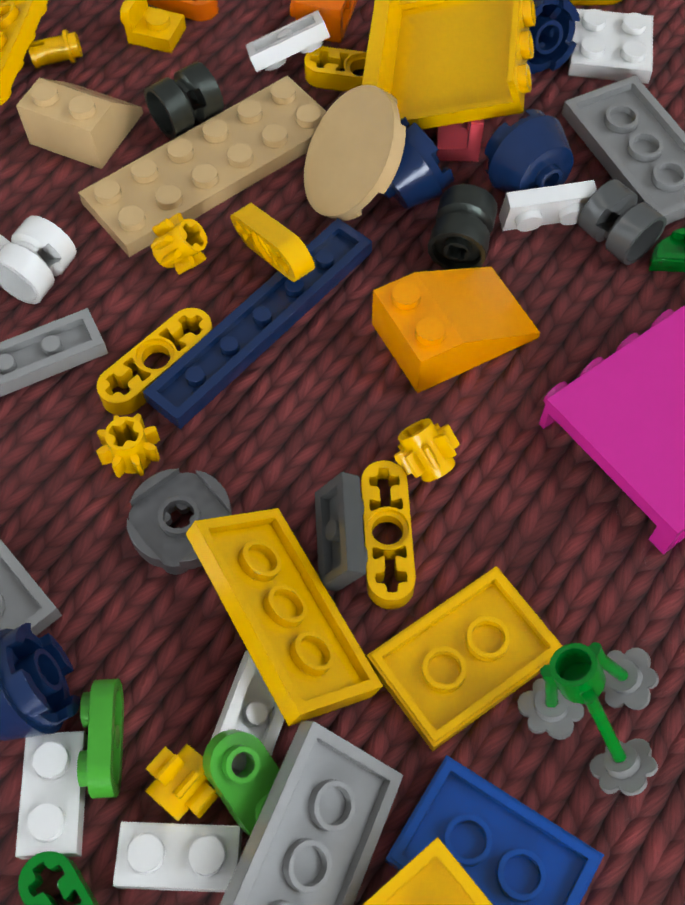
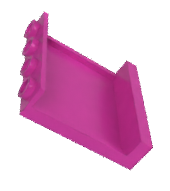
(633, 421)

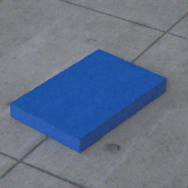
(498, 841)

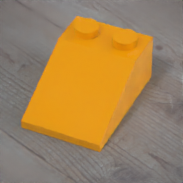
(448, 322)

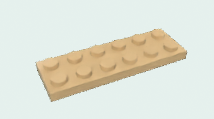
(205, 164)

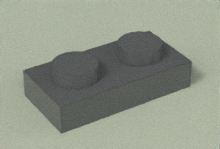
(340, 532)

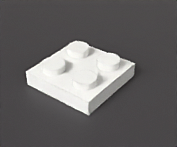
(612, 46)

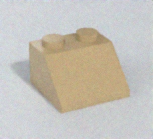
(76, 120)

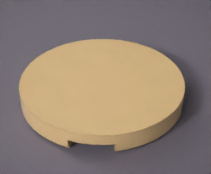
(354, 152)

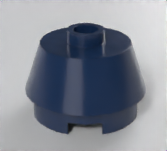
(552, 34)
(529, 154)
(418, 173)
(33, 684)

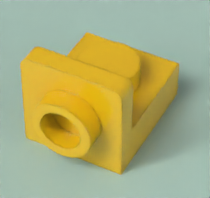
(151, 26)

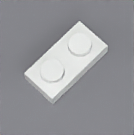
(301, 35)
(545, 206)
(250, 709)
(51, 797)
(176, 856)

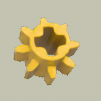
(179, 243)
(128, 445)
(427, 450)
(180, 783)

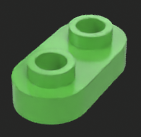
(101, 763)
(248, 790)

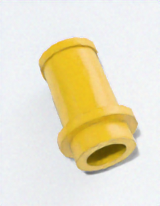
(55, 49)

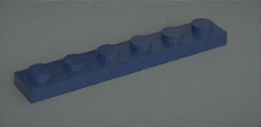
(255, 326)

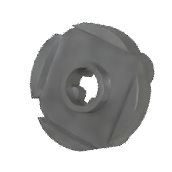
(151, 516)

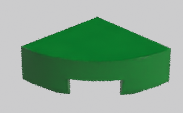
(669, 253)

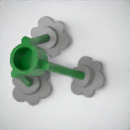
(579, 677)

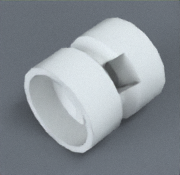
(34, 258)

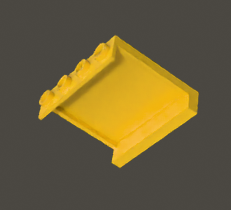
(451, 58)

